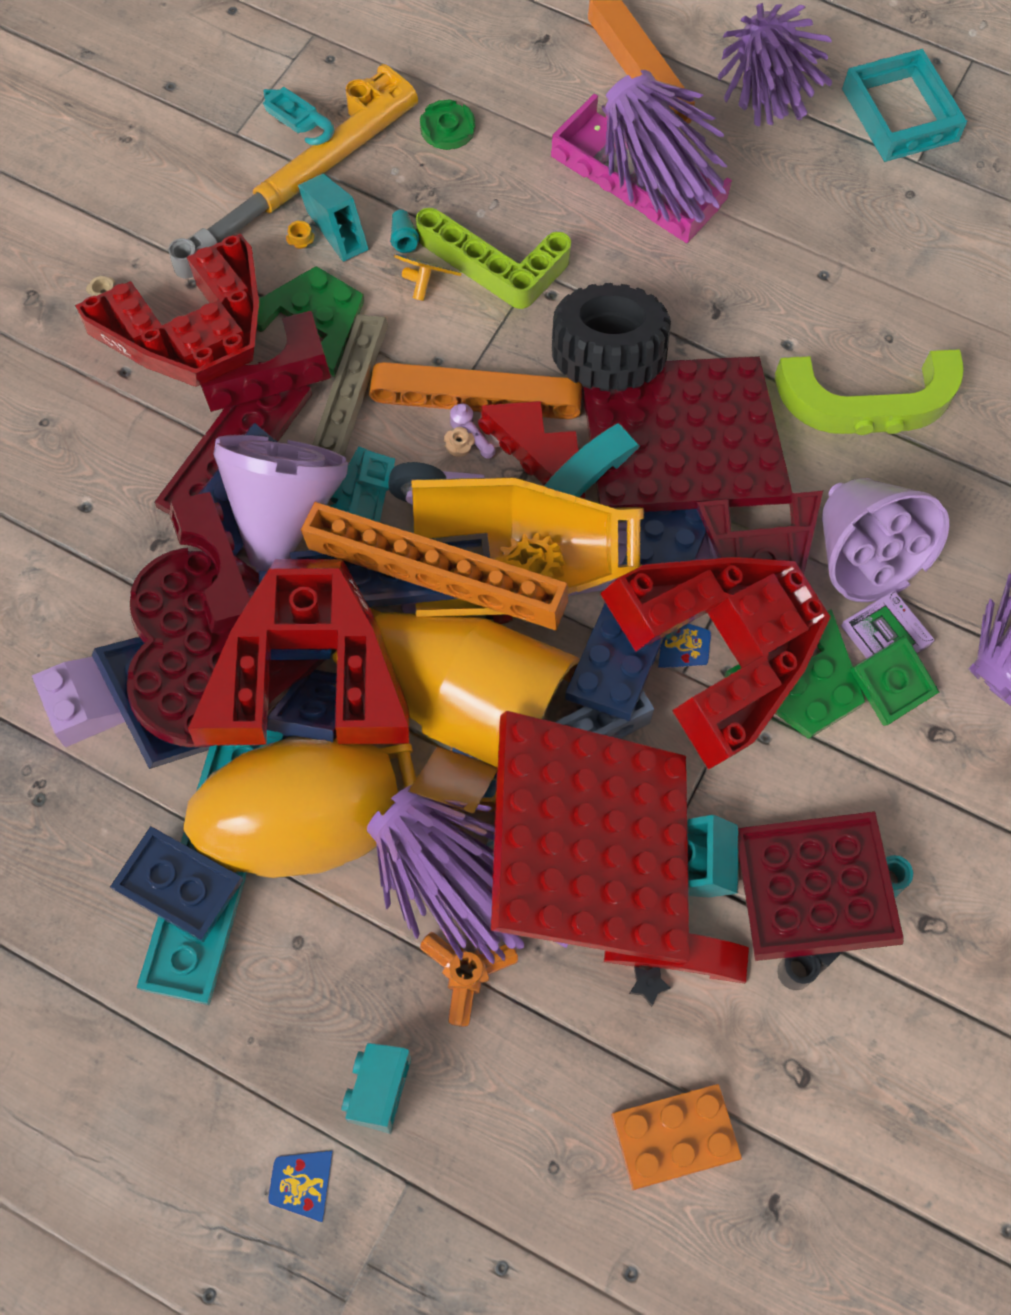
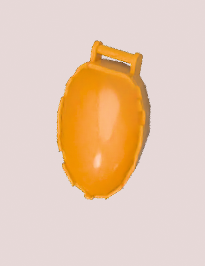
(295, 805)

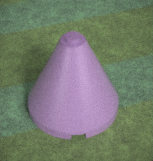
(274, 490)

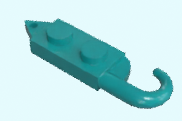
(297, 114)

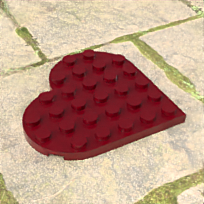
(179, 647)

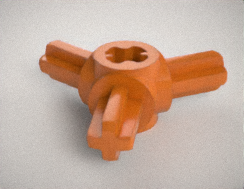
(464, 989)

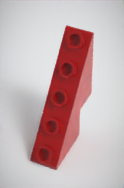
(522, 434)

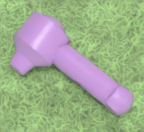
(462, 416)

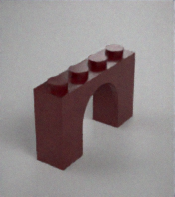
(295, 366)

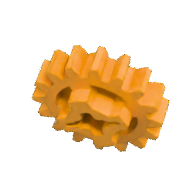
(534, 555)

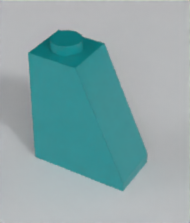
(334, 215)

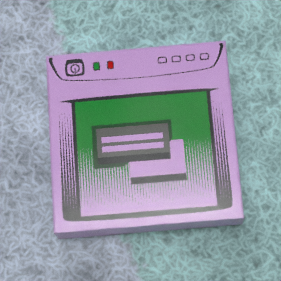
(883, 624)

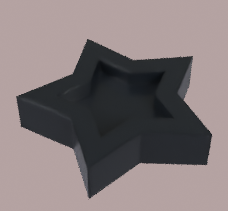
(649, 984)

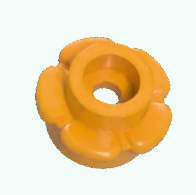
(299, 234)

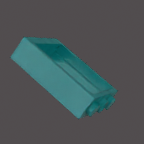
(909, 141)

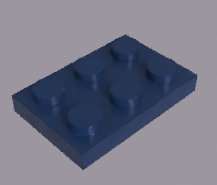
(308, 708)
(176, 883)

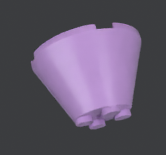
(880, 536)

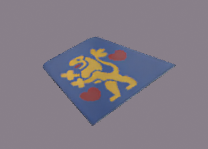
(686, 648)
(301, 1183)

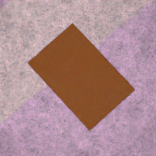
(454, 777)

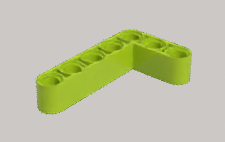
(507, 279)

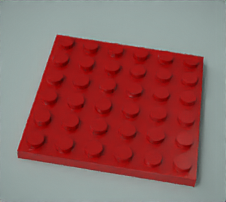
(590, 840)

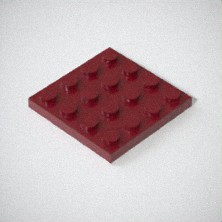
(818, 887)

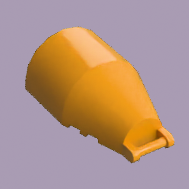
(516, 507)
(468, 673)

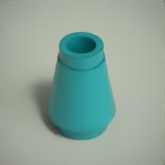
(403, 233)

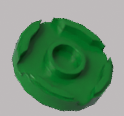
(447, 124)

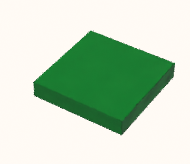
(894, 680)

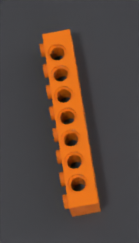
(436, 565)

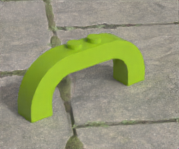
(869, 413)

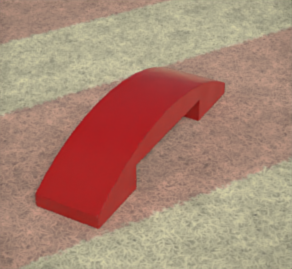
(707, 956)

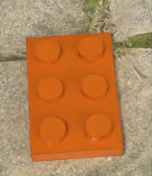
(676, 1136)

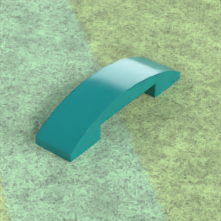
(593, 460)
(371, 485)

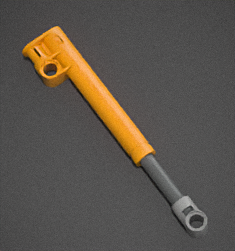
(372, 107)

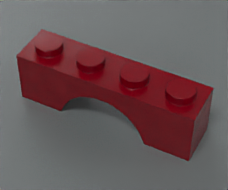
(199, 525)

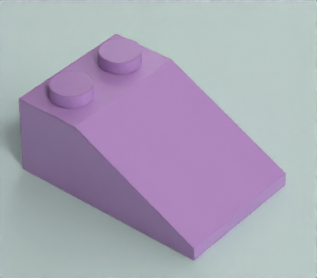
(77, 700)

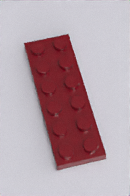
(270, 413)

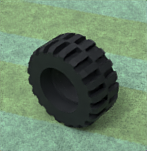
(610, 336)

